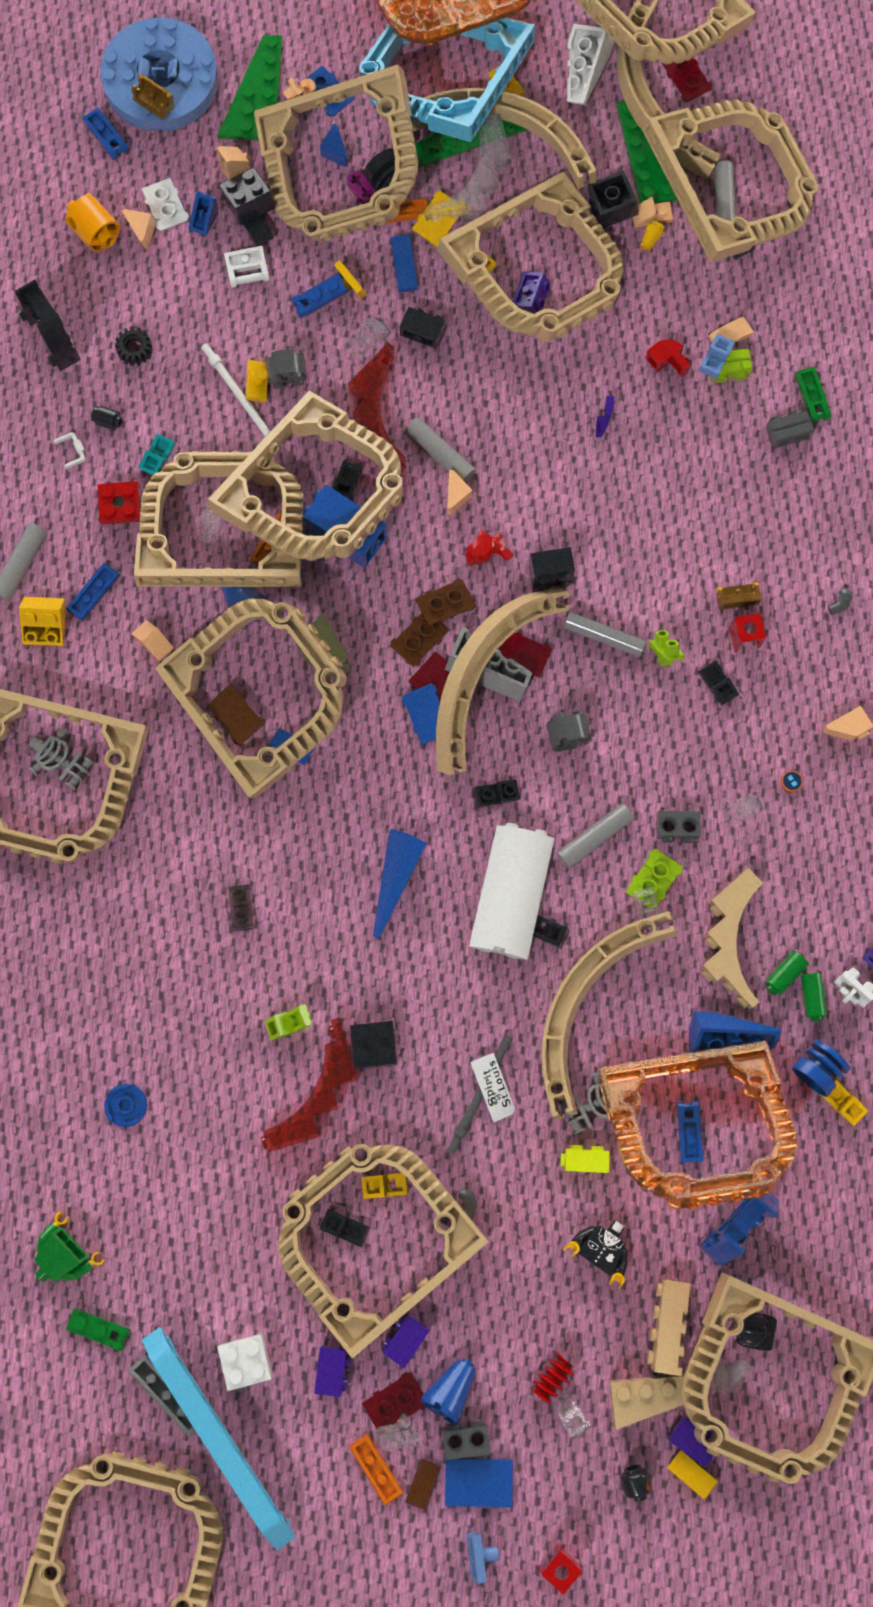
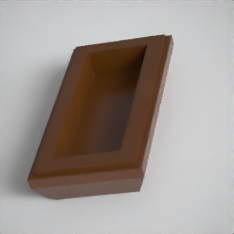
(423, 1484)

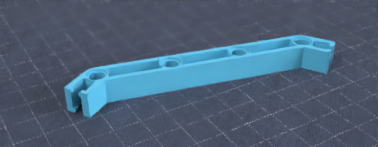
(217, 1439)

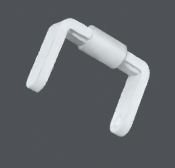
(78, 446)

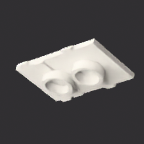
(165, 204)

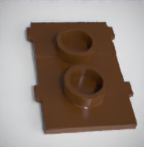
(445, 602)
(418, 639)
(235, 715)

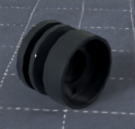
(381, 169)

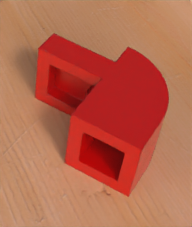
(668, 352)

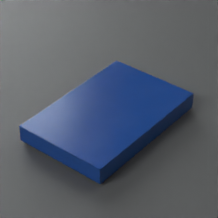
(478, 1482)

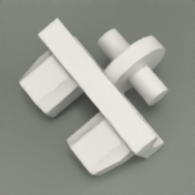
(853, 989)

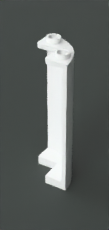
(512, 891)

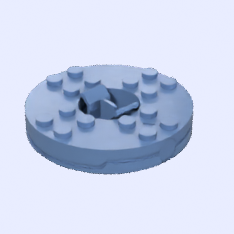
(169, 55)

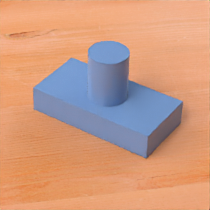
(479, 1556)

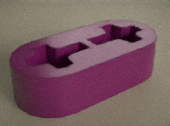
(364, 186)

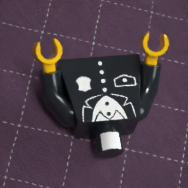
(603, 1249)

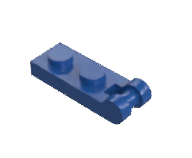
(105, 133)
(319, 295)
(689, 1132)

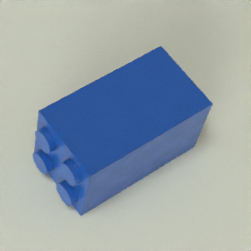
(334, 509)

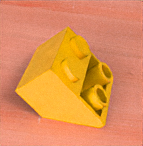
(42, 621)

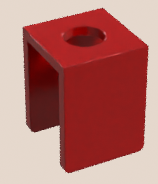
(739, 634)
(562, 1558)

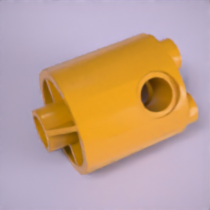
(92, 223)

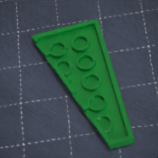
(255, 92)

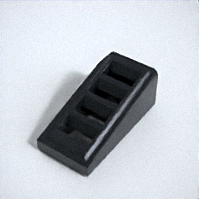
(562, 937)

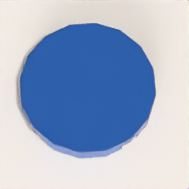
(125, 1105)

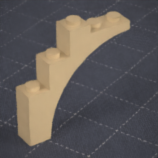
(723, 936)

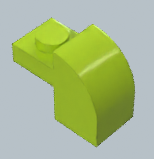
(288, 1023)

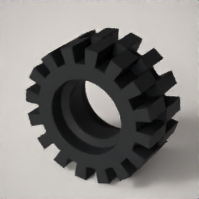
(133, 335)

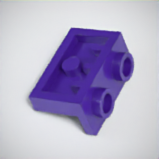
(532, 291)

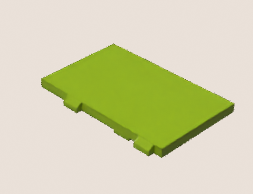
(658, 873)

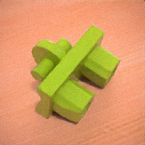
(665, 649)

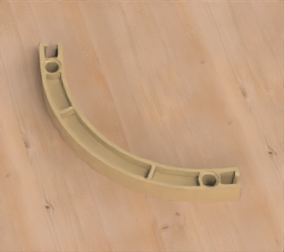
(643, 106)
(537, 120)
(471, 663)
(573, 991)

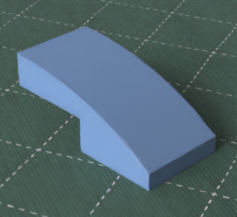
(716, 356)

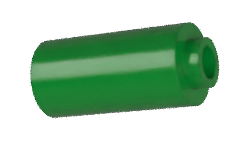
(786, 973)
(813, 996)

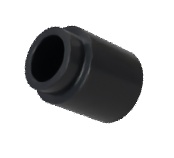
(106, 417)

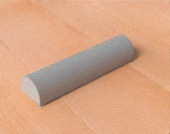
(724, 190)
(439, 449)
(20, 560)
(604, 634)
(595, 835)
(152, 1382)

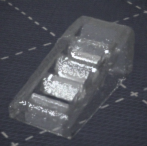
(644, 892)

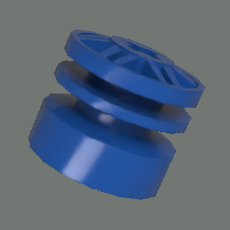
(818, 1071)

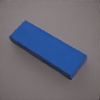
(404, 263)
(93, 592)

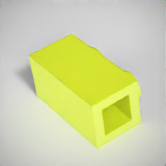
(582, 1160)

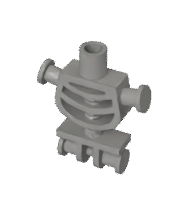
(46, 750)
(590, 1106)

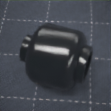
(636, 1482)

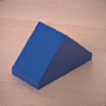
(333, 148)
(203, 213)

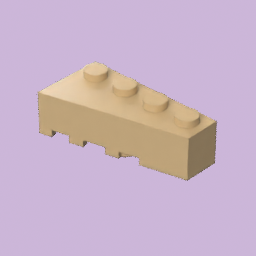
(669, 1327)
(643, 1398)

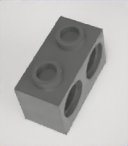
(677, 820)
(467, 1447)

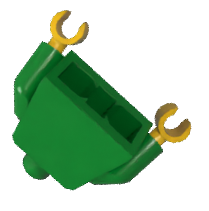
(60, 1255)

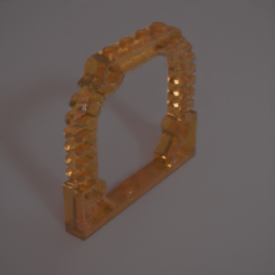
(746, 1062)

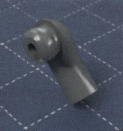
(843, 603)
(469, 1200)

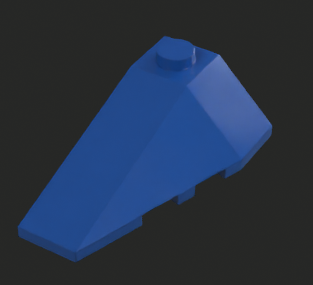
(717, 1030)

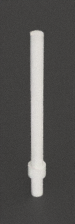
(216, 362)

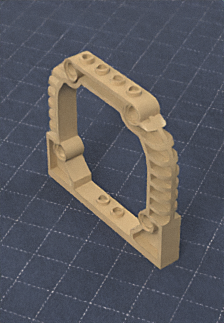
(640, 43)
(278, 122)
(563, 200)
(719, 236)
(312, 417)
(158, 569)
(183, 674)
(123, 738)
(361, 1328)
(854, 1354)
(46, 1591)

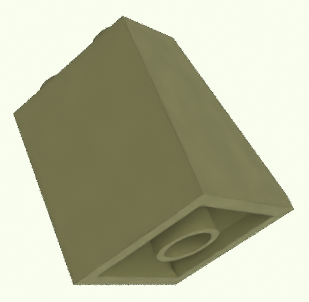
(327, 634)

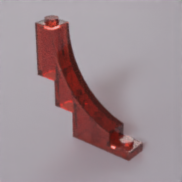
(368, 388)
(335, 1073)

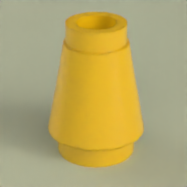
(652, 234)

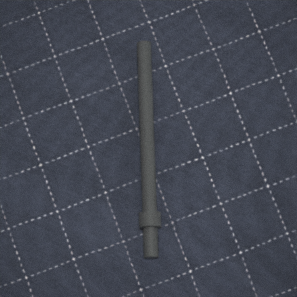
(461, 1131)

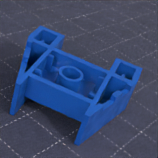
(722, 1244)

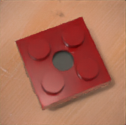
(119, 502)

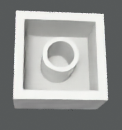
(245, 1362)

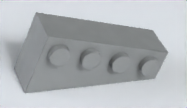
(499, 674)

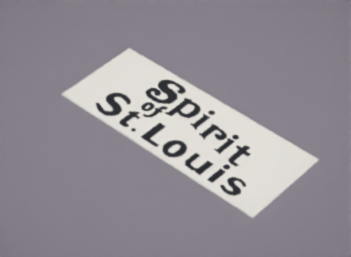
(493, 1087)

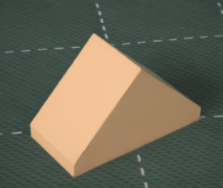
(142, 224)
(458, 492)
(153, 640)

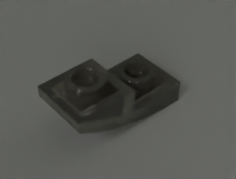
(241, 908)

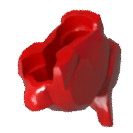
(485, 547)

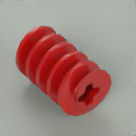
(553, 1379)

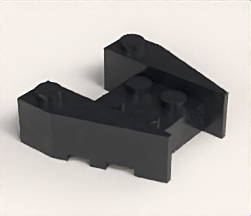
(37, 309)

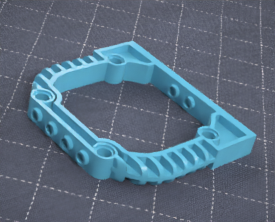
(463, 117)

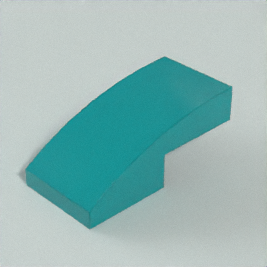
(157, 455)

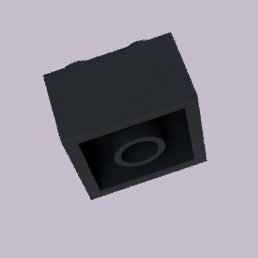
(247, 196)
(613, 199)
(551, 568)
(373, 1045)

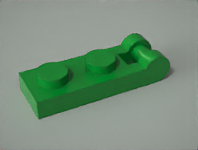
(812, 394)
(97, 1329)

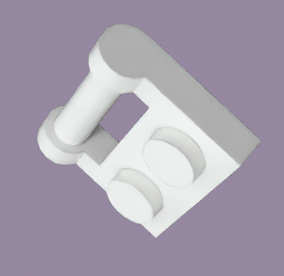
(246, 260)

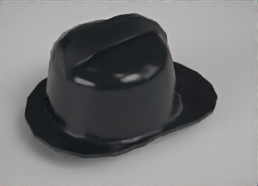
(758, 1332)

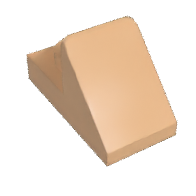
(649, 211)

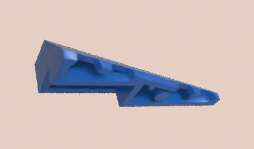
(400, 862)

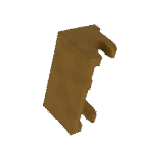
(153, 97)
(738, 596)

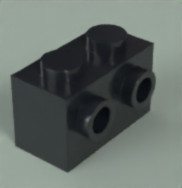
(422, 327)

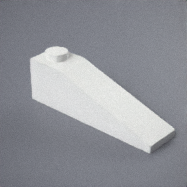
(588, 55)

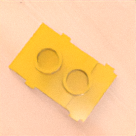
(432, 230)

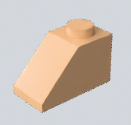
(233, 161)
(850, 726)

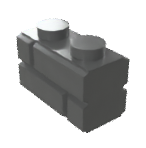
(789, 429)

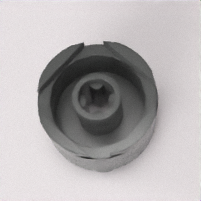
(285, 368)
(569, 731)

